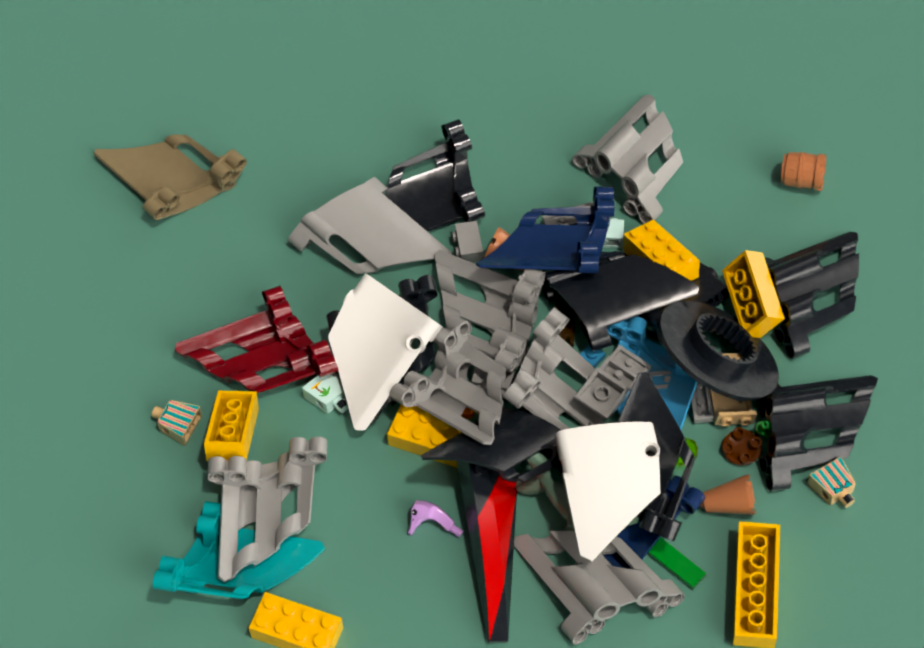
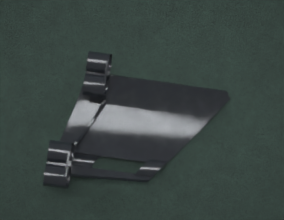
(440, 193)
(616, 293)
(647, 405)
(515, 440)

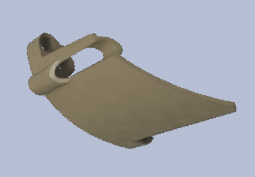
(169, 178)

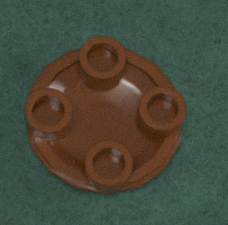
(741, 447)

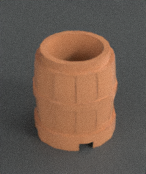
(803, 170)

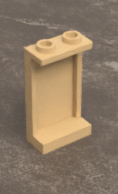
(730, 411)

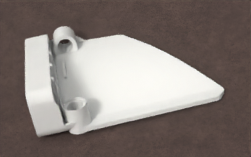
(374, 345)

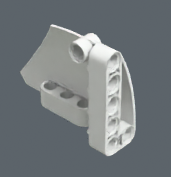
(607, 478)

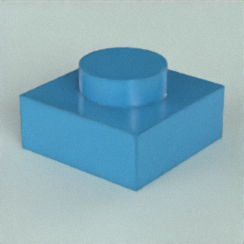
(593, 358)

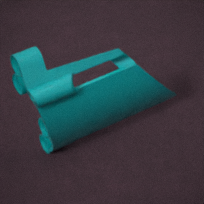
(201, 561)

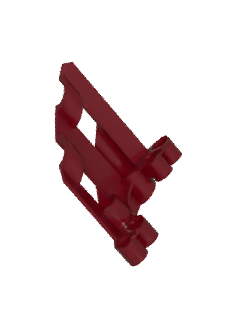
(271, 339)

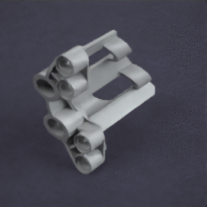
(627, 155)
(508, 308)
(538, 386)
(448, 390)
(256, 495)
(596, 588)

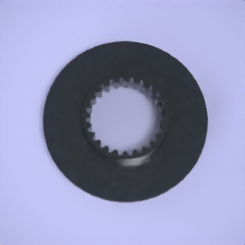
(741, 380)

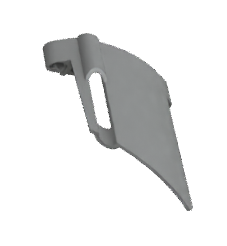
(369, 226)

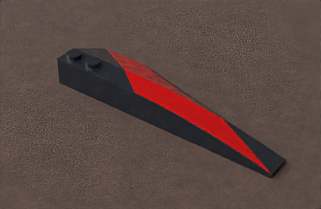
(491, 526)

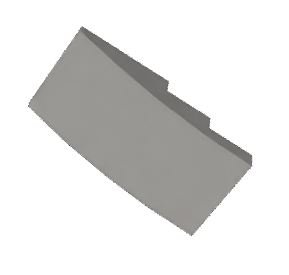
(612, 382)

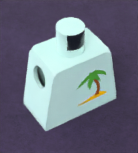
(326, 393)

